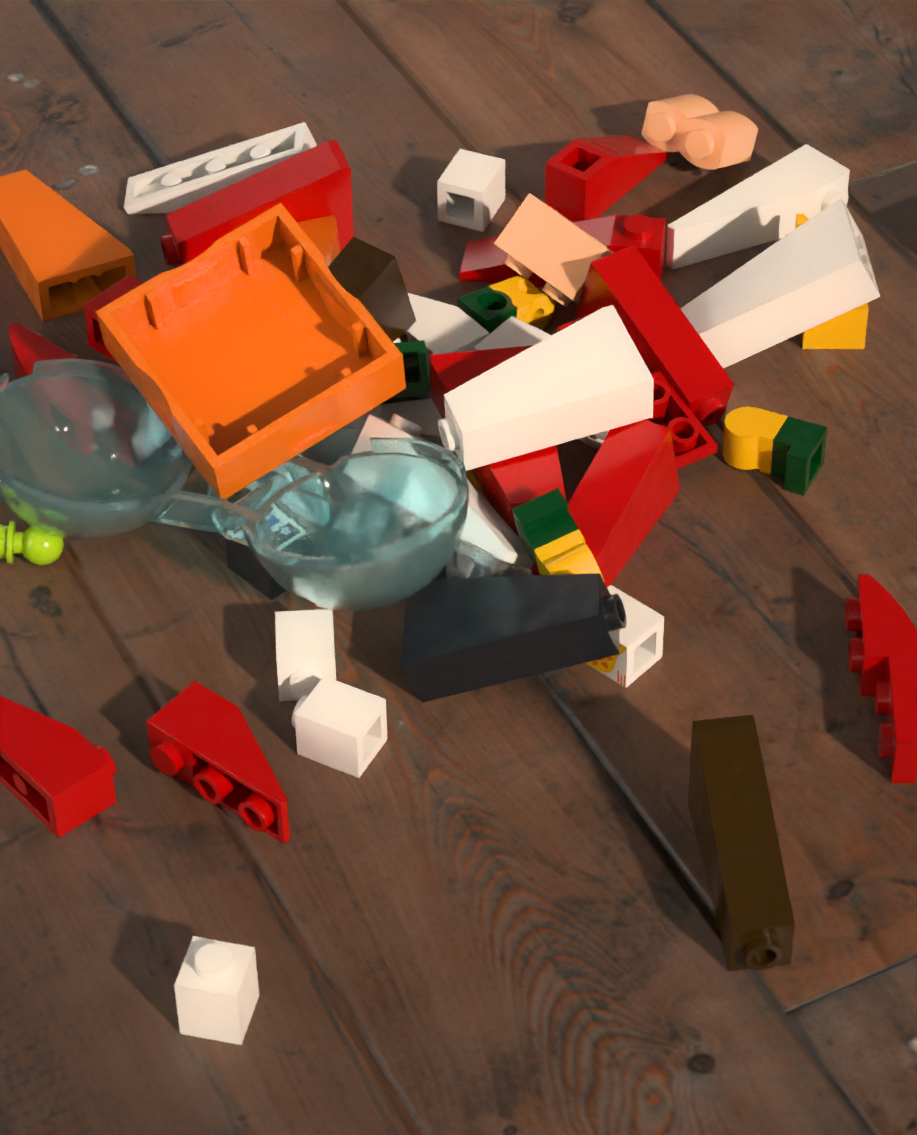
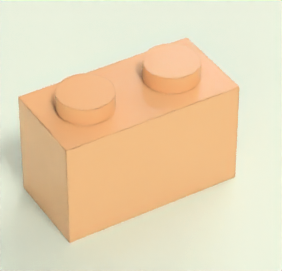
(551, 247)

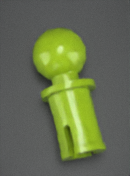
(32, 543)

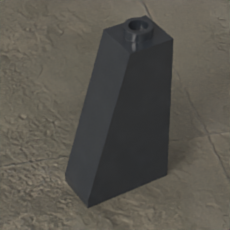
(505, 629)

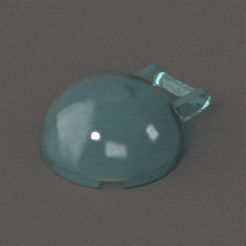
(91, 455)
(355, 529)

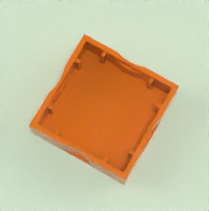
(251, 351)

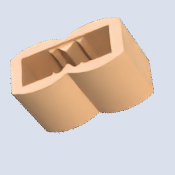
(699, 131)

